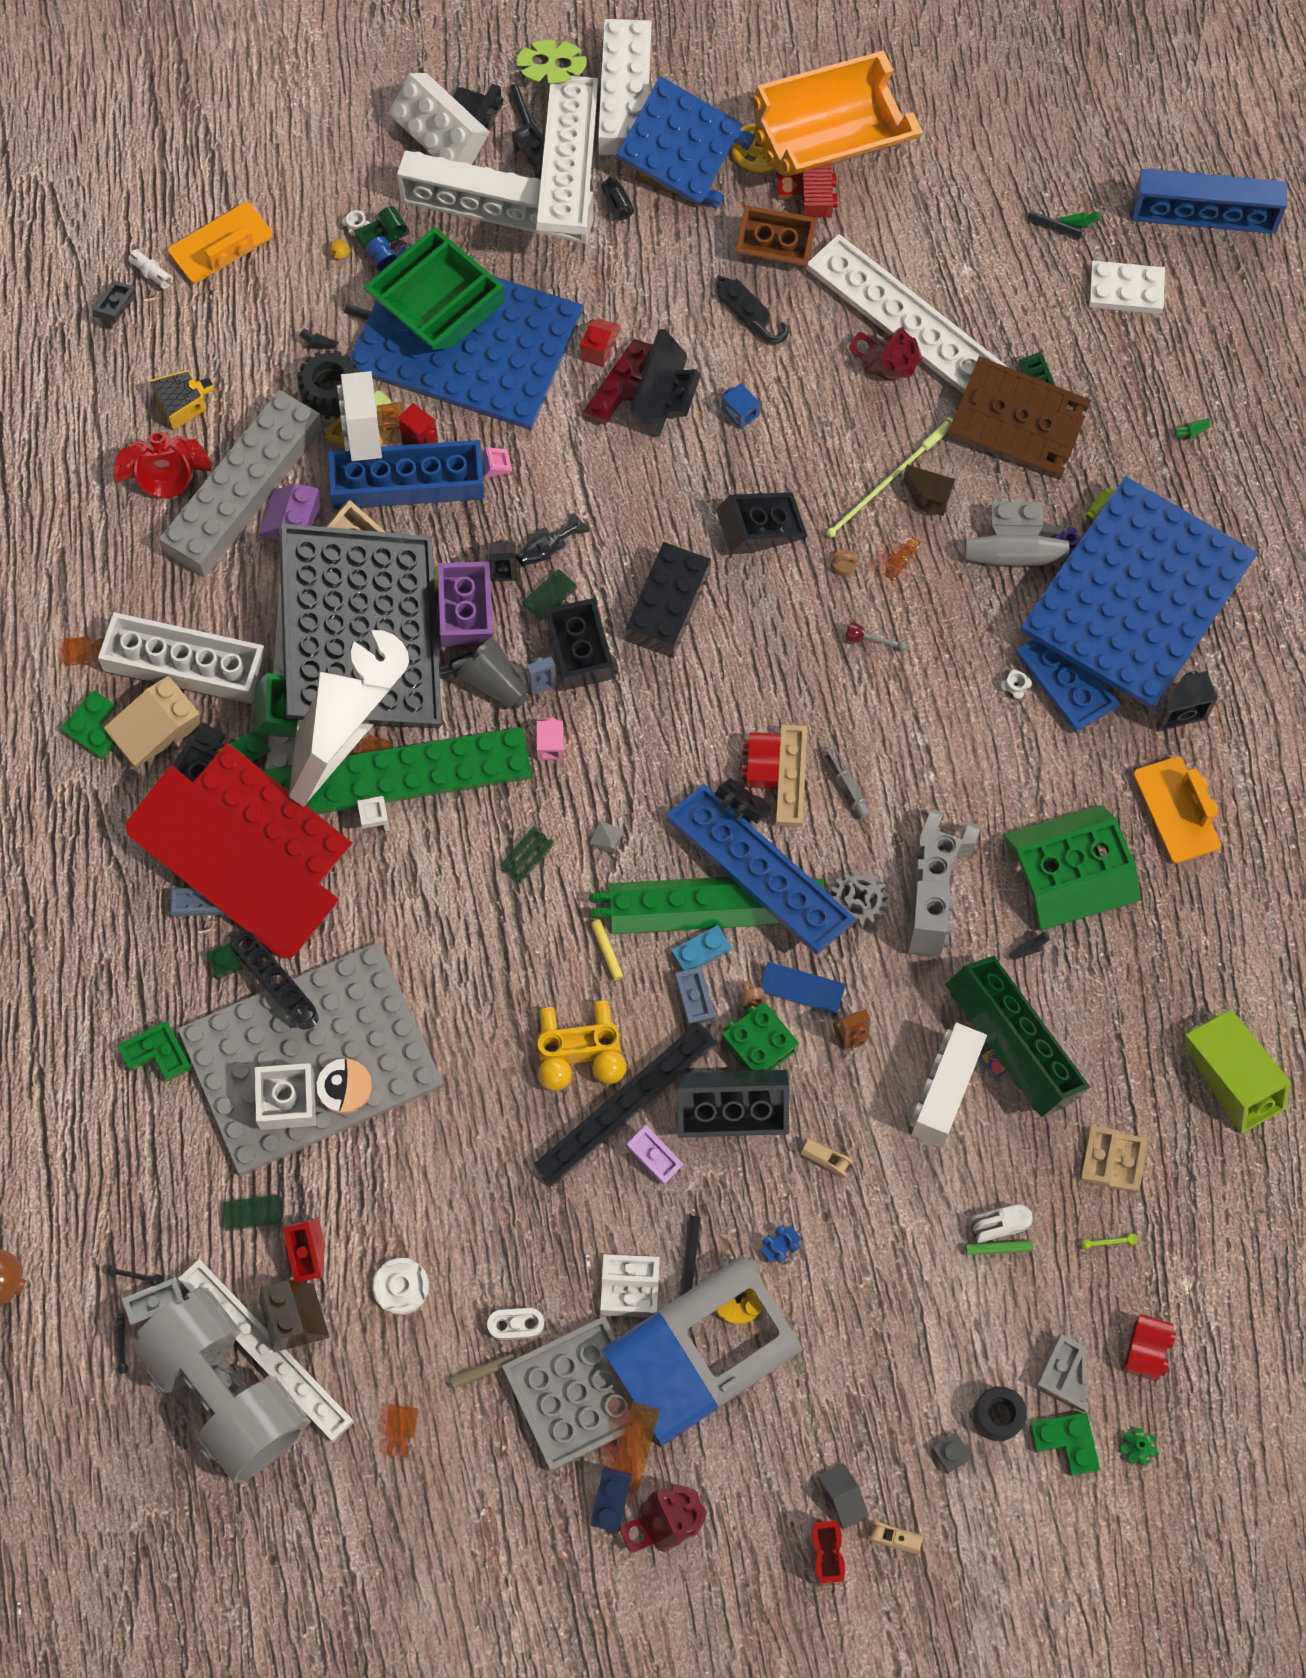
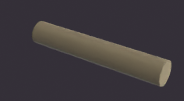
(480, 1371)

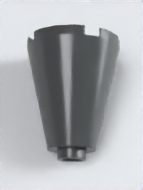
(494, 675)

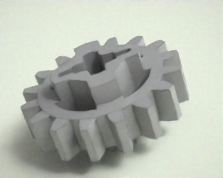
(867, 891)

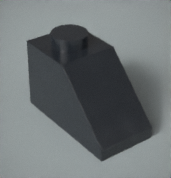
(503, 561)

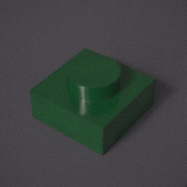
(224, 960)

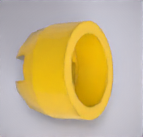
(339, 248)

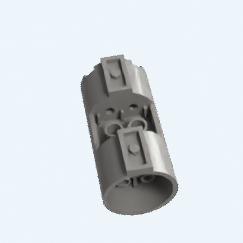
(188, 1347)

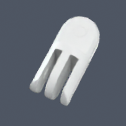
(1001, 1222)

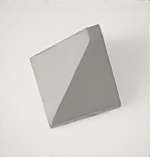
(606, 837)

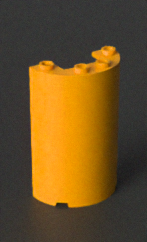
(830, 115)

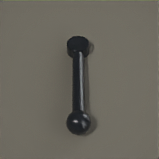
(112, 1270)
(122, 1366)

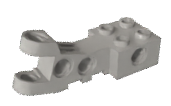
(932, 899)

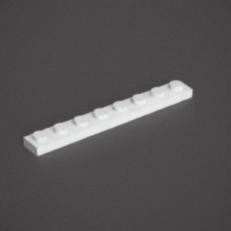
(280, 1364)

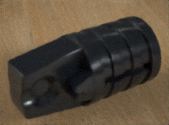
(617, 199)

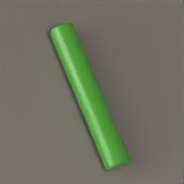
(999, 1247)

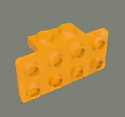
(220, 242)
(1179, 808)

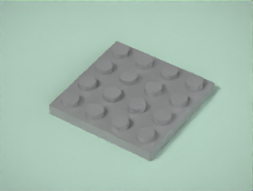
(571, 1394)

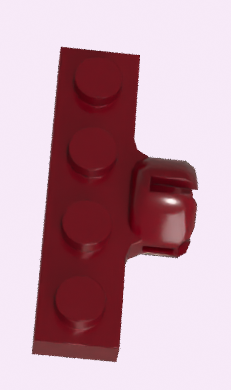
(620, 383)

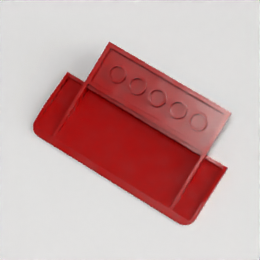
(243, 847)

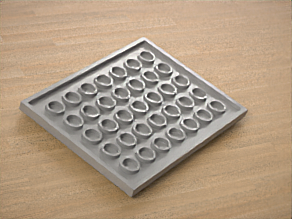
(358, 1020)

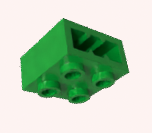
(759, 1039)

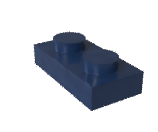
(611, 1499)

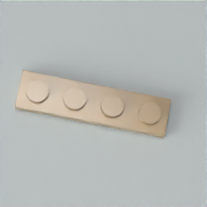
(791, 776)

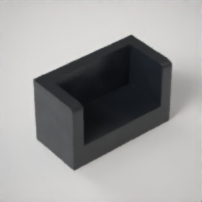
(532, 145)

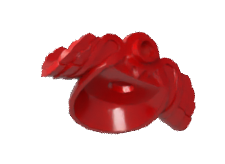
(161, 464)

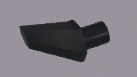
(318, 340)
(455, 665)
(1030, 946)

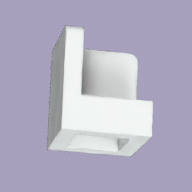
(373, 813)

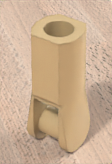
(822, 1155)
(900, 1539)

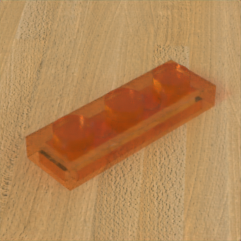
(637, 1442)

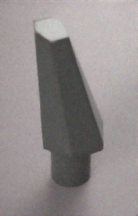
(1050, 530)

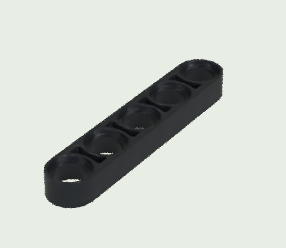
(279, 990)

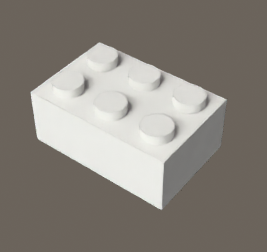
(359, 416)

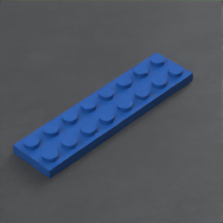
(761, 869)

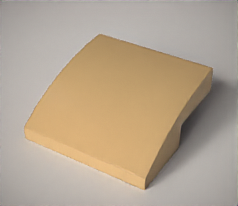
(1114, 1159)

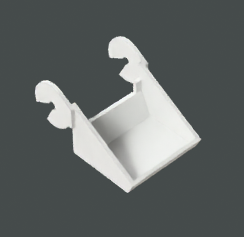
(337, 713)

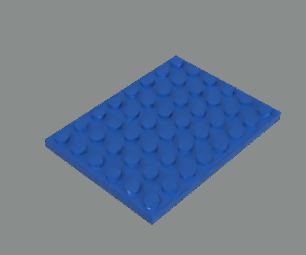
(493, 371)
(1138, 592)

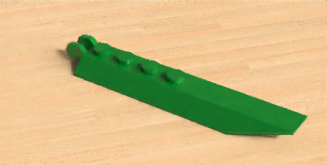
(680, 905)

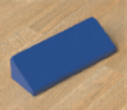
(802, 987)

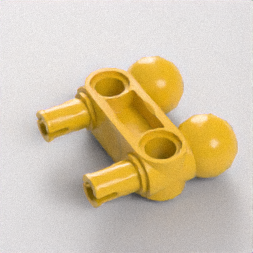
(579, 1046)

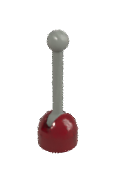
(856, 634)

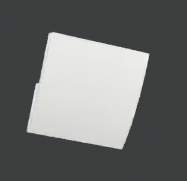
(629, 1285)

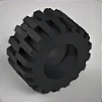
(321, 369)

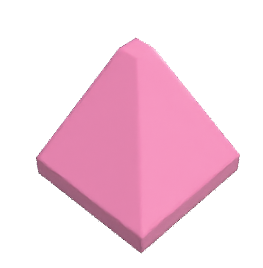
(496, 462)

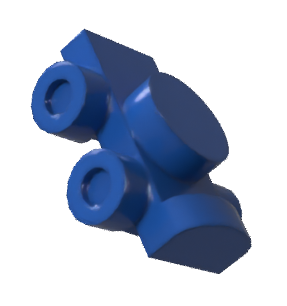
(776, 1248)

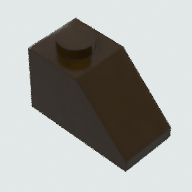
(928, 489)

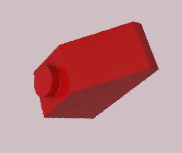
(598, 341)
(305, 1249)

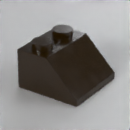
(292, 1314)

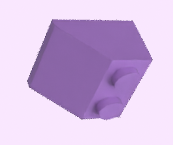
(291, 505)

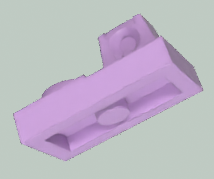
(654, 1154)

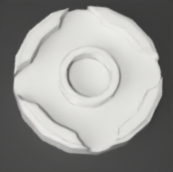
(400, 1286)

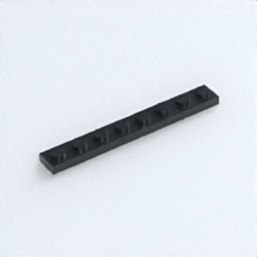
(624, 1104)

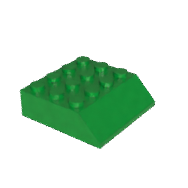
(437, 291)

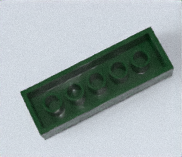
(1017, 1036)

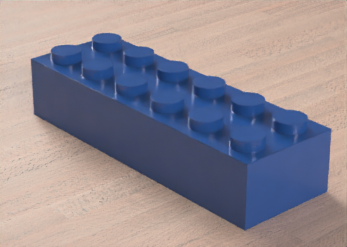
(1209, 201)
(408, 475)

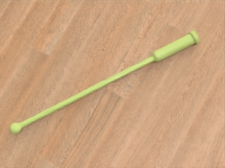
(925, 445)

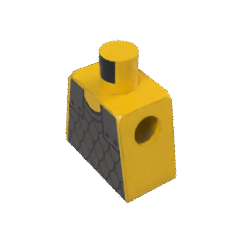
(181, 396)

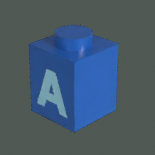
(740, 405)

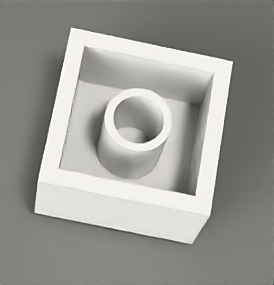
(285, 1096)

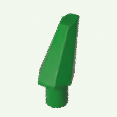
(1081, 219)
(1192, 429)

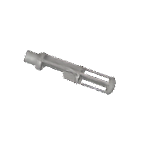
(846, 782)

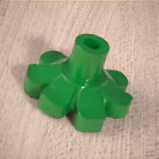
(1134, 1449)

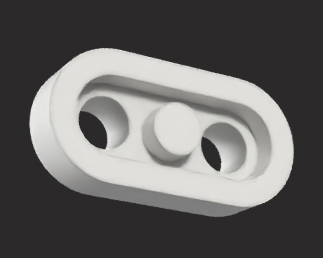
(515, 1324)

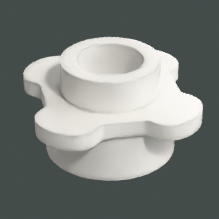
(352, 218)
(1016, 677)

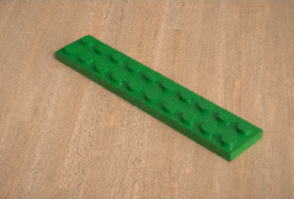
(420, 770)

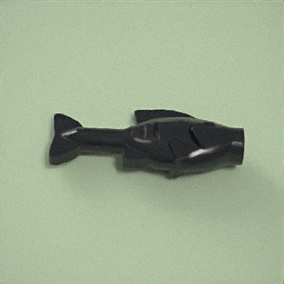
(543, 544)

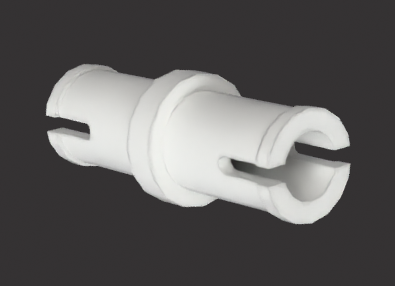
(150, 269)

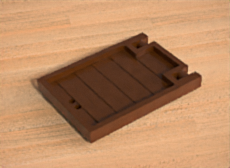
(1019, 417)

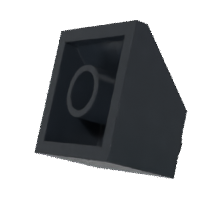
(1190, 701)

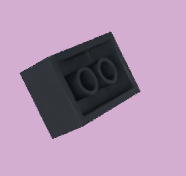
(579, 644)

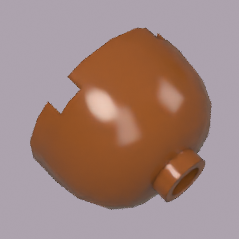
(10, 1277)

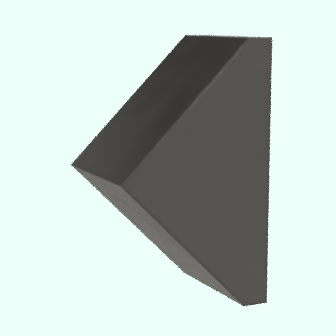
(844, 1495)

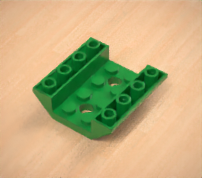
(1083, 881)

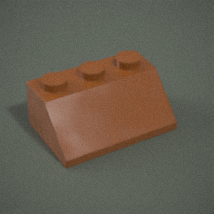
(776, 235)

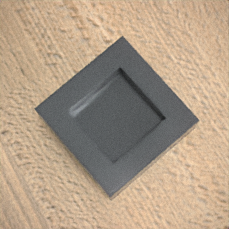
(952, 1453)

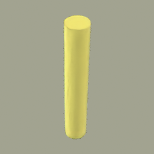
(606, 950)

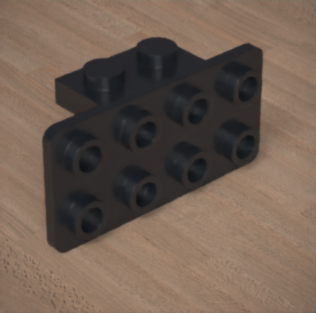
(664, 385)

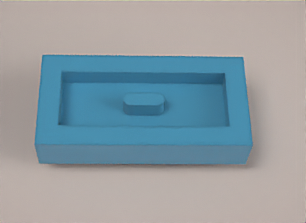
(701, 949)

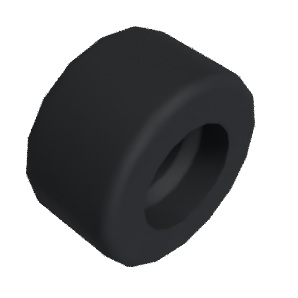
(1012, 1401)

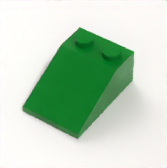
(270, 708)

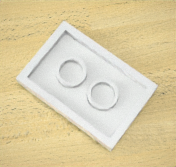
(1127, 287)

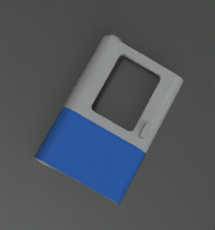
(667, 1370)

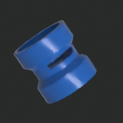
(380, 251)

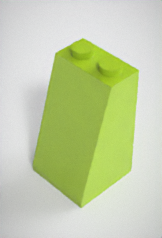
(1238, 1070)

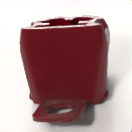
(892, 357)
(667, 1519)

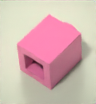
(550, 739)

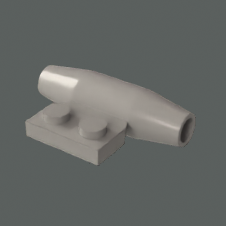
(1017, 538)

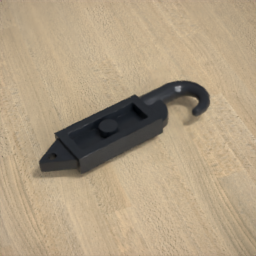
(748, 309)

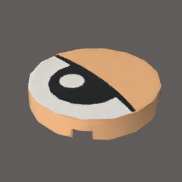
(344, 1086)

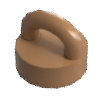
(844, 562)
(751, 996)

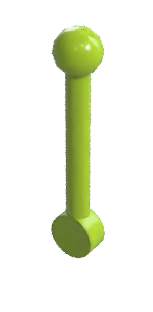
(1131, 1239)

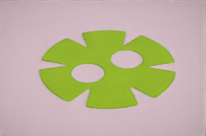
(554, 73)

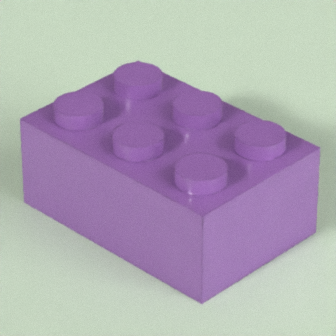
(465, 603)

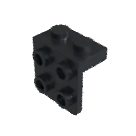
(481, 106)

